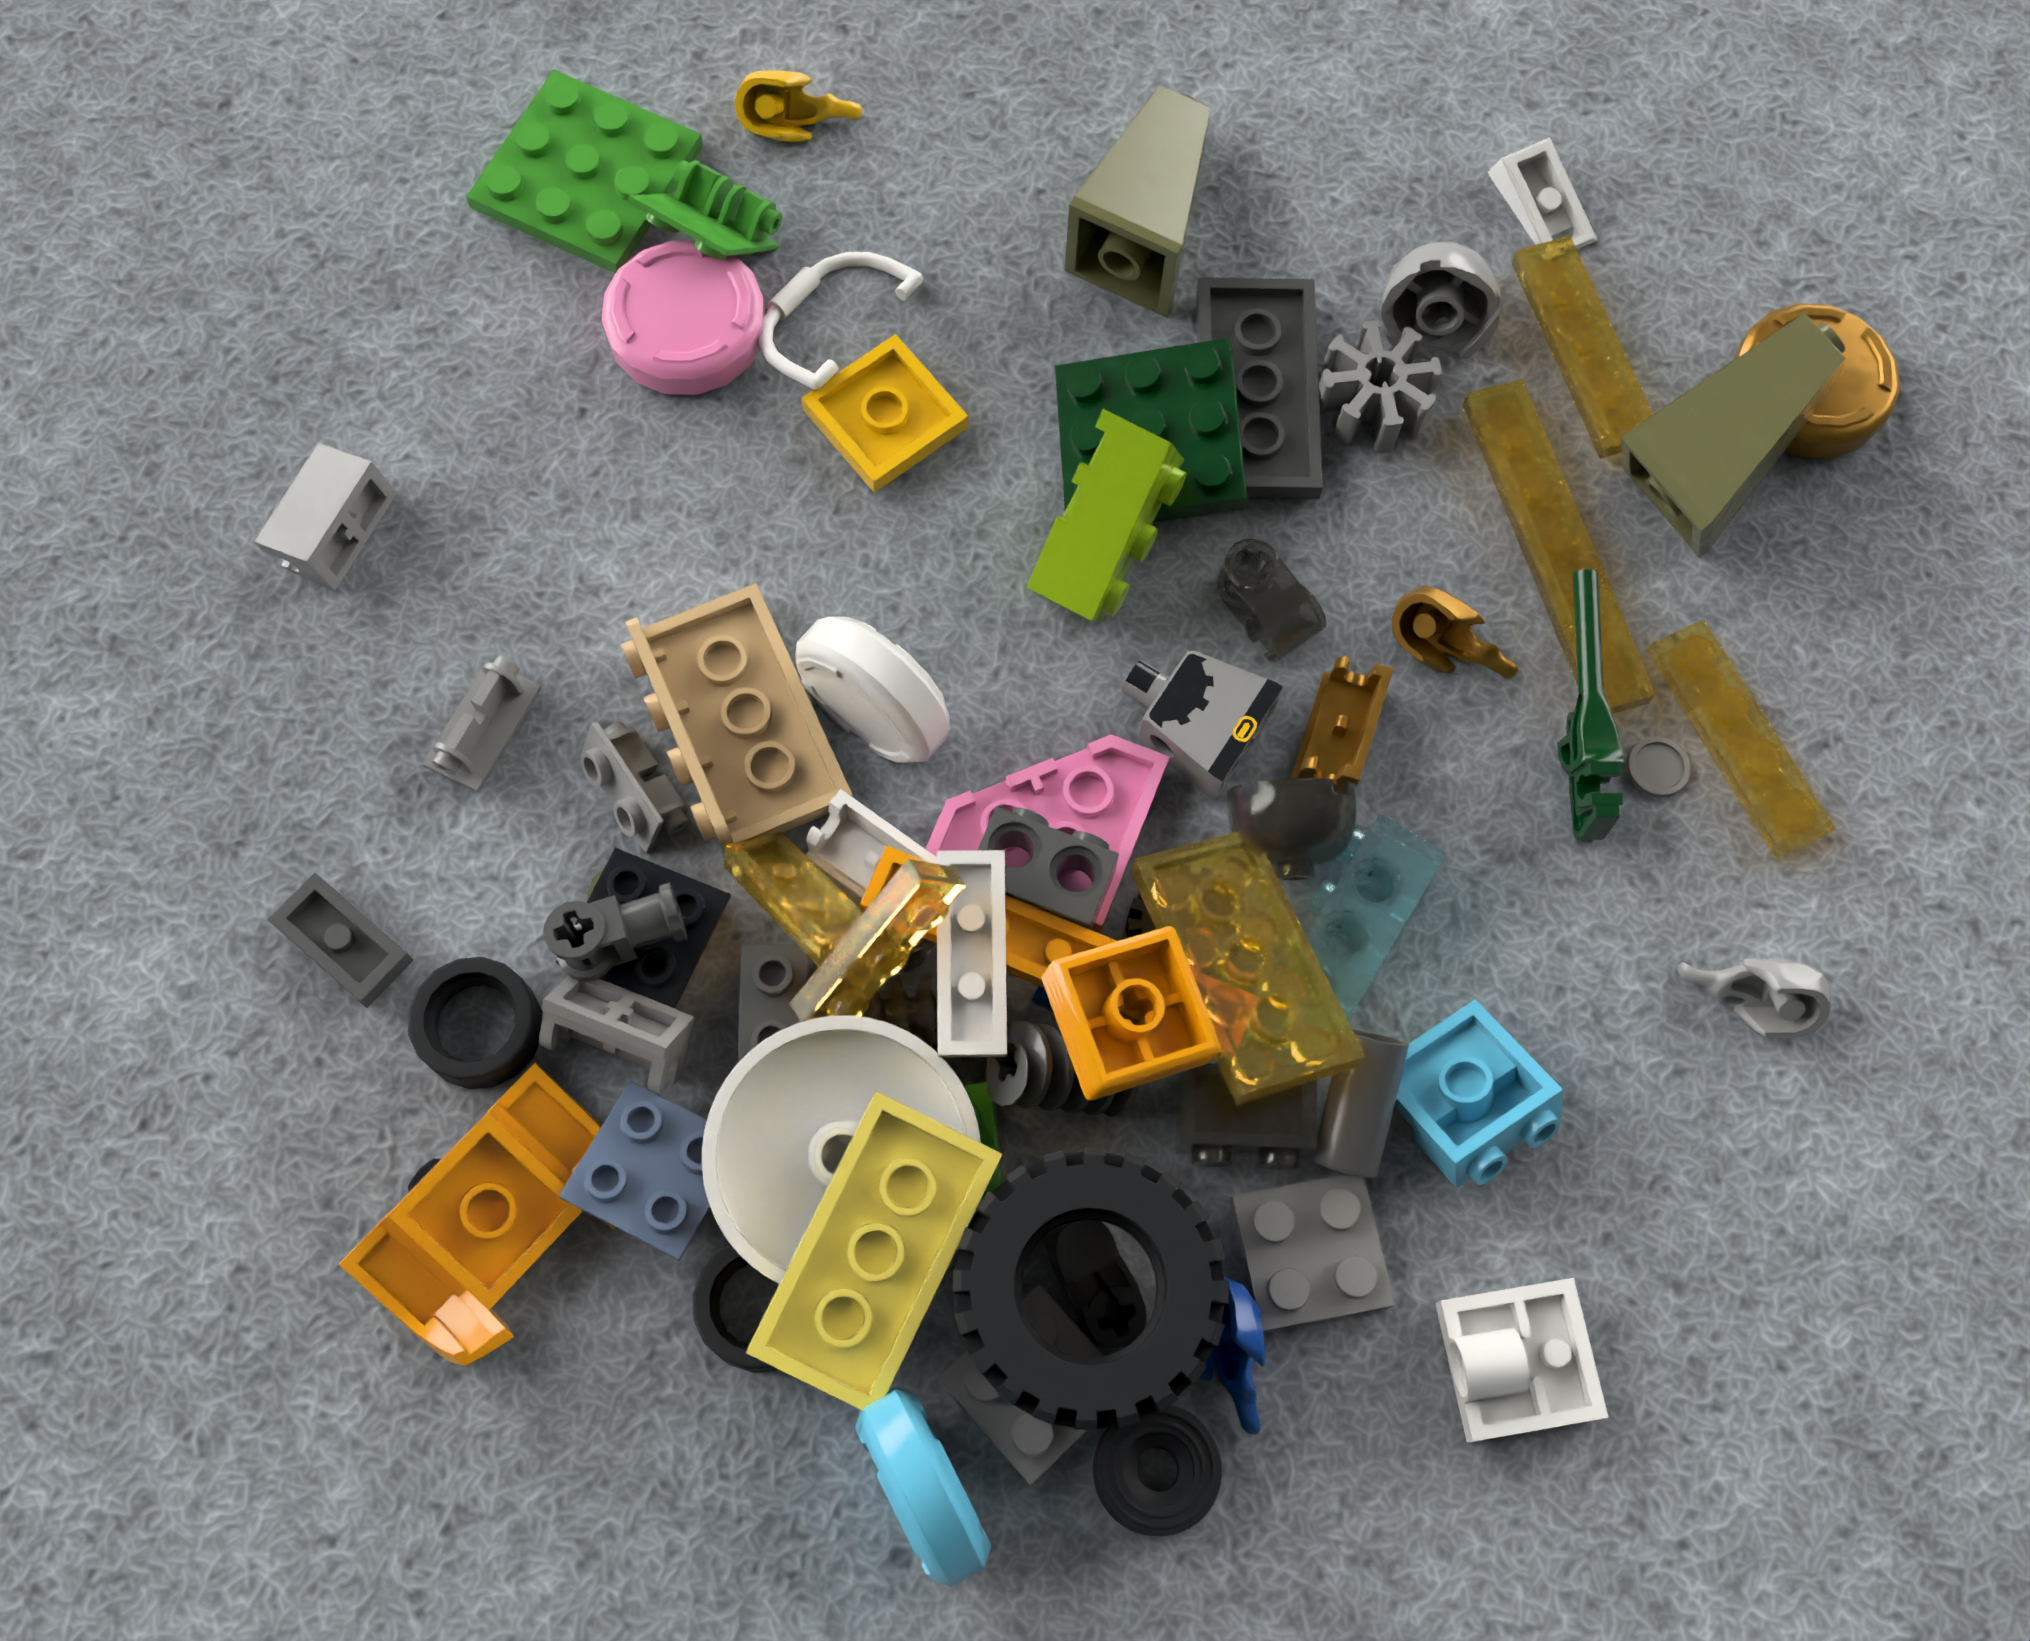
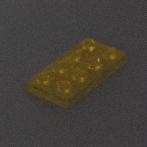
(1250, 964)

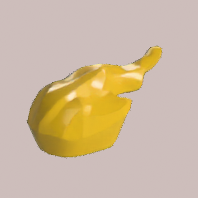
(777, 106)

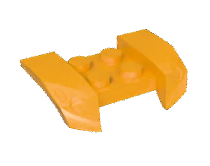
(478, 1220)

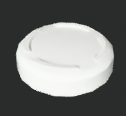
(872, 689)

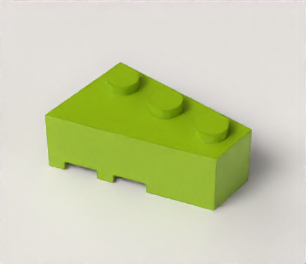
(1108, 519)

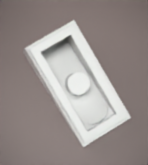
(1542, 194)

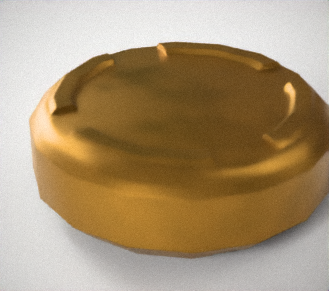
(1860, 397)

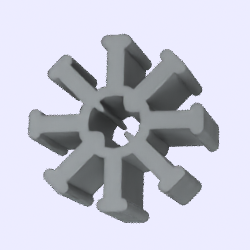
(1403, 389)

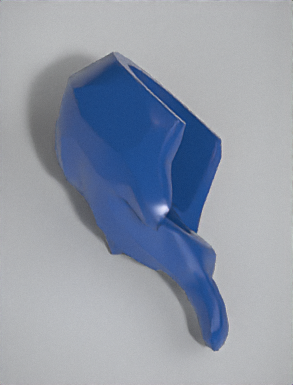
(1237, 1351)

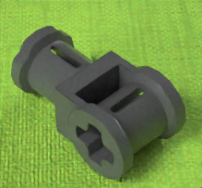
(611, 931)

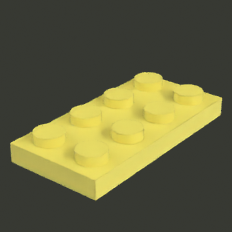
(874, 1253)

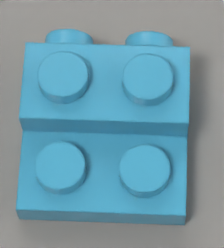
(1475, 1096)

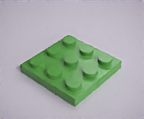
(574, 166)

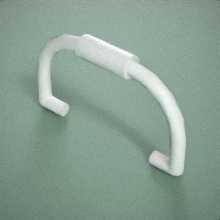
(802, 285)

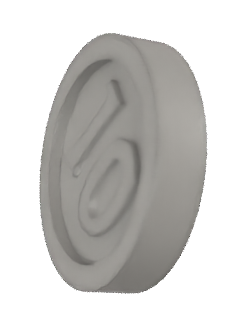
(1658, 766)

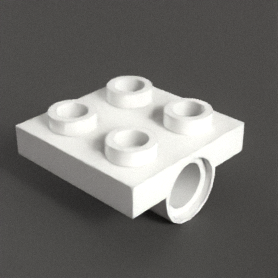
(1521, 1360)

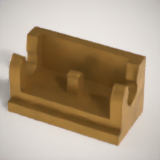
(1342, 724)

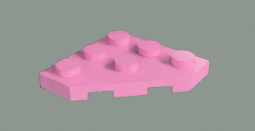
(1091, 791)

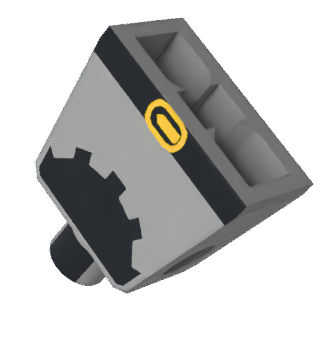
(1202, 715)

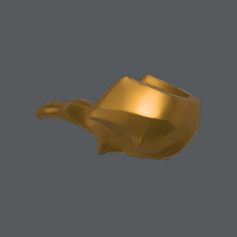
(1438, 625)

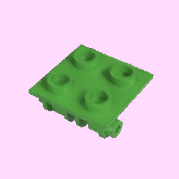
(713, 212)

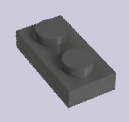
(340, 940)

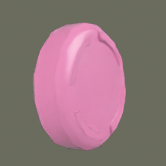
(683, 318)

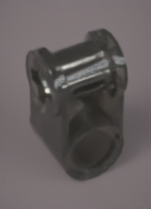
(1274, 605)

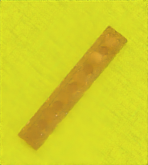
(1552, 532)

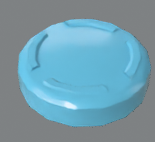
(923, 1488)

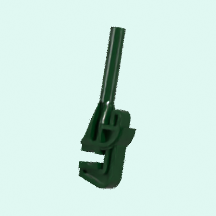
(1592, 743)

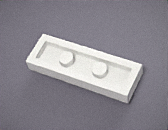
(973, 959)

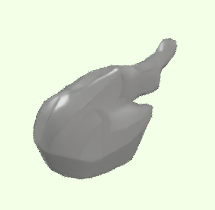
(1778, 994)

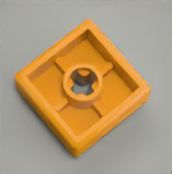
(1146, 975)

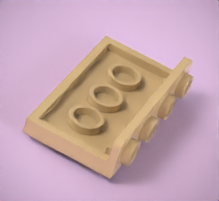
(736, 718)

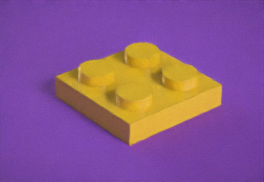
(885, 413)

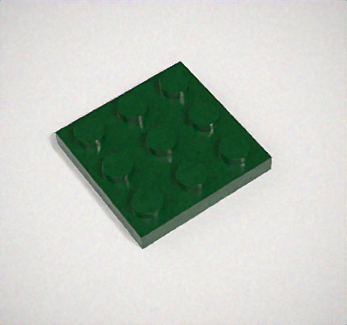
(1174, 393)

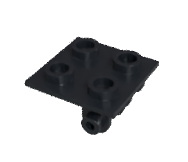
(666, 965)

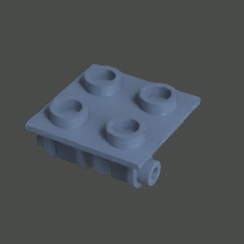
(645, 1172)

